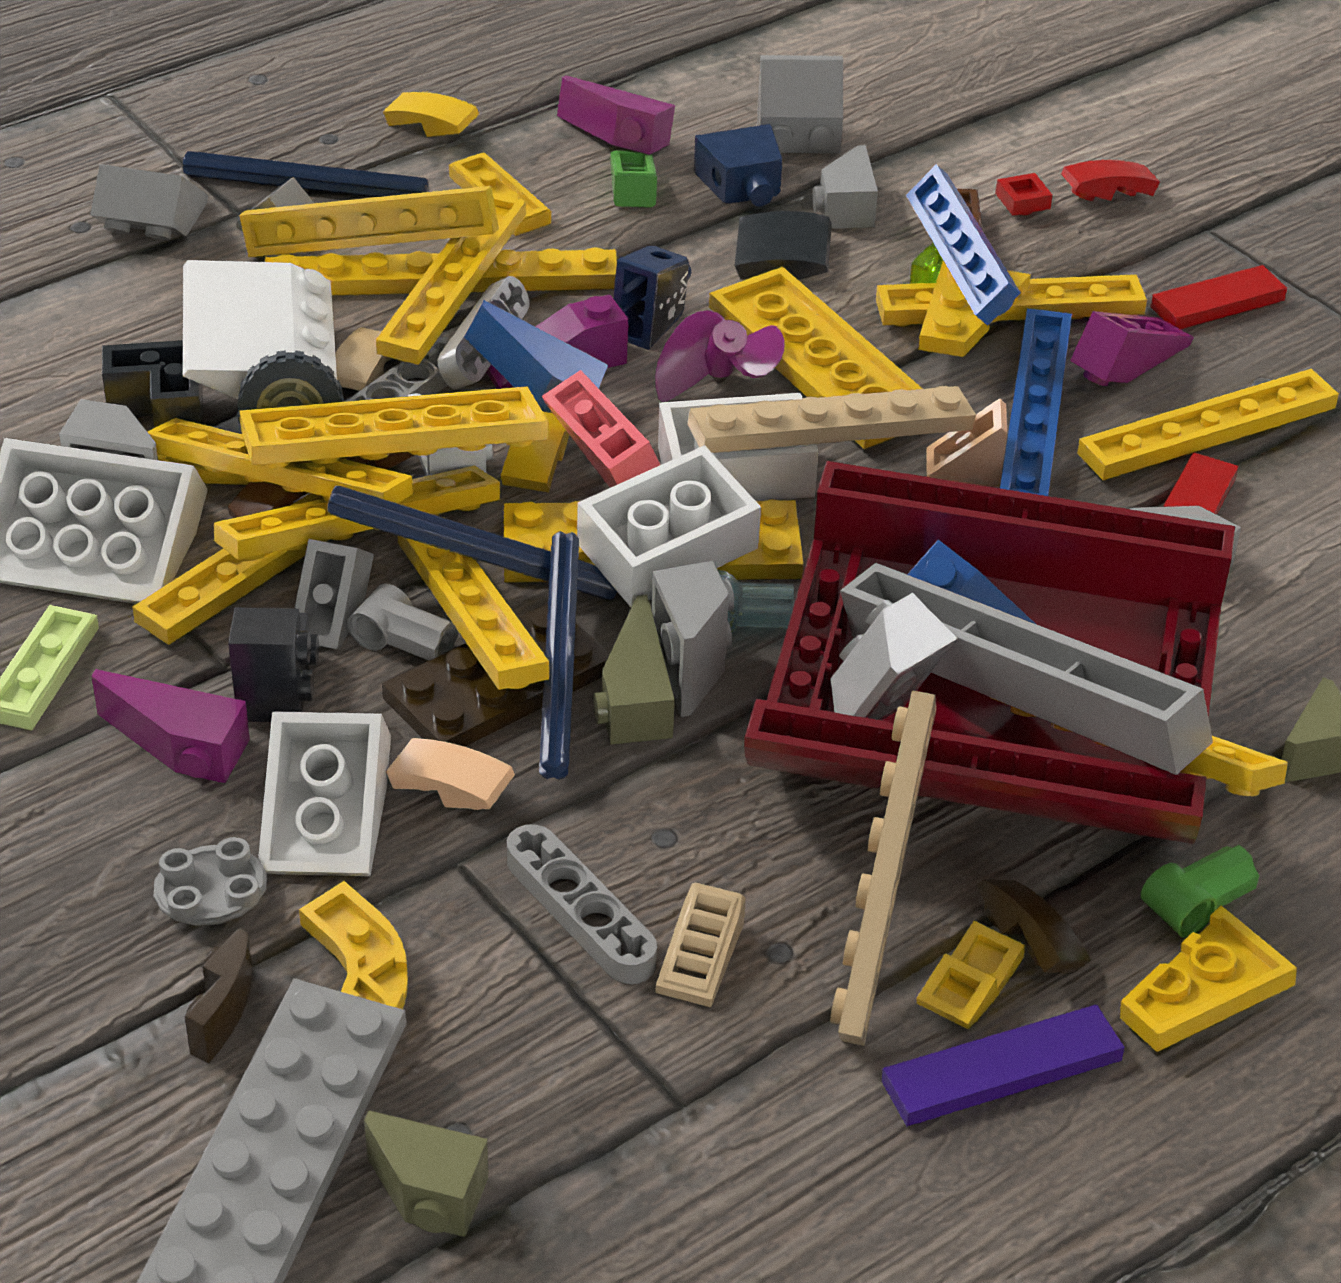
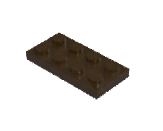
(458, 701)

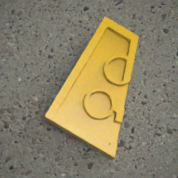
(950, 321)
(1206, 982)

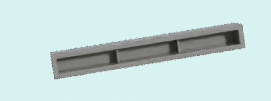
(1050, 673)

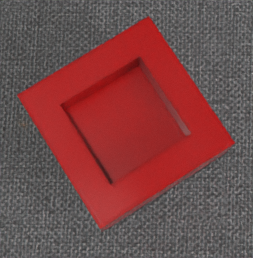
(1023, 194)

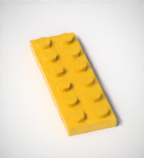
(821, 349)
(392, 426)
(776, 557)

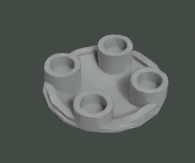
(209, 882)

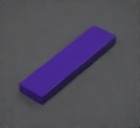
(1001, 1064)

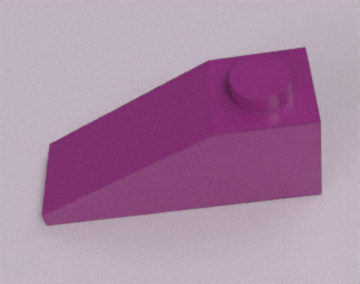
(616, 115)
(591, 326)
(1125, 346)
(177, 725)

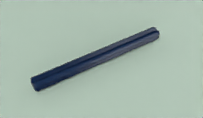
(308, 176)
(459, 538)
(560, 653)

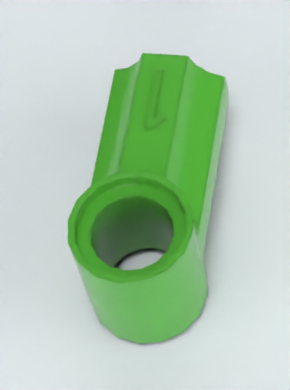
(1192, 894)

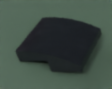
(785, 240)

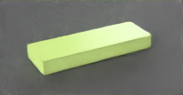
(43, 664)

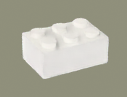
(764, 472)
(667, 520)

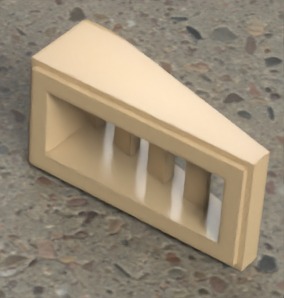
(708, 911)

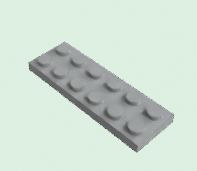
(278, 1140)

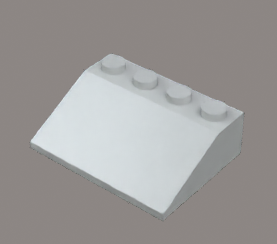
(251, 311)
(94, 520)

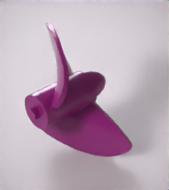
(714, 346)

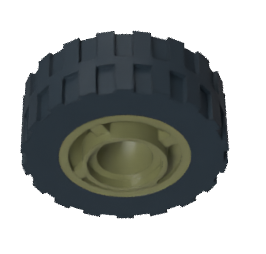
(288, 376)

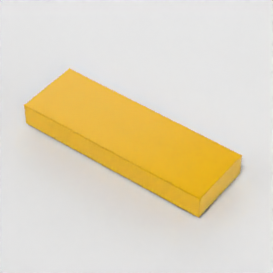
(483, 171)

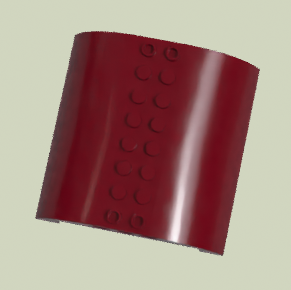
(1079, 568)

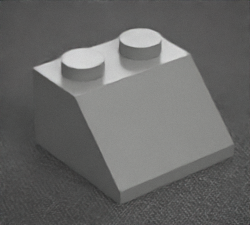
(802, 101)
(146, 201)
(692, 629)
(889, 659)

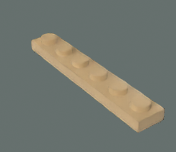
(830, 419)
(878, 891)

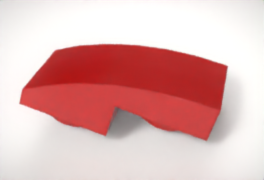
(1104, 177)

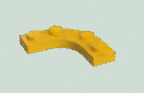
(361, 942)

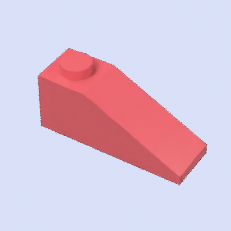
(600, 430)

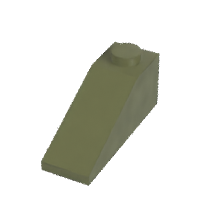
(635, 683)

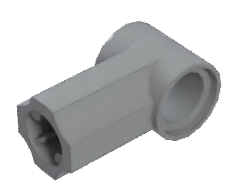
(392, 620)

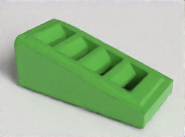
(633, 179)

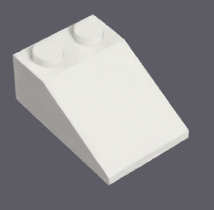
(324, 793)

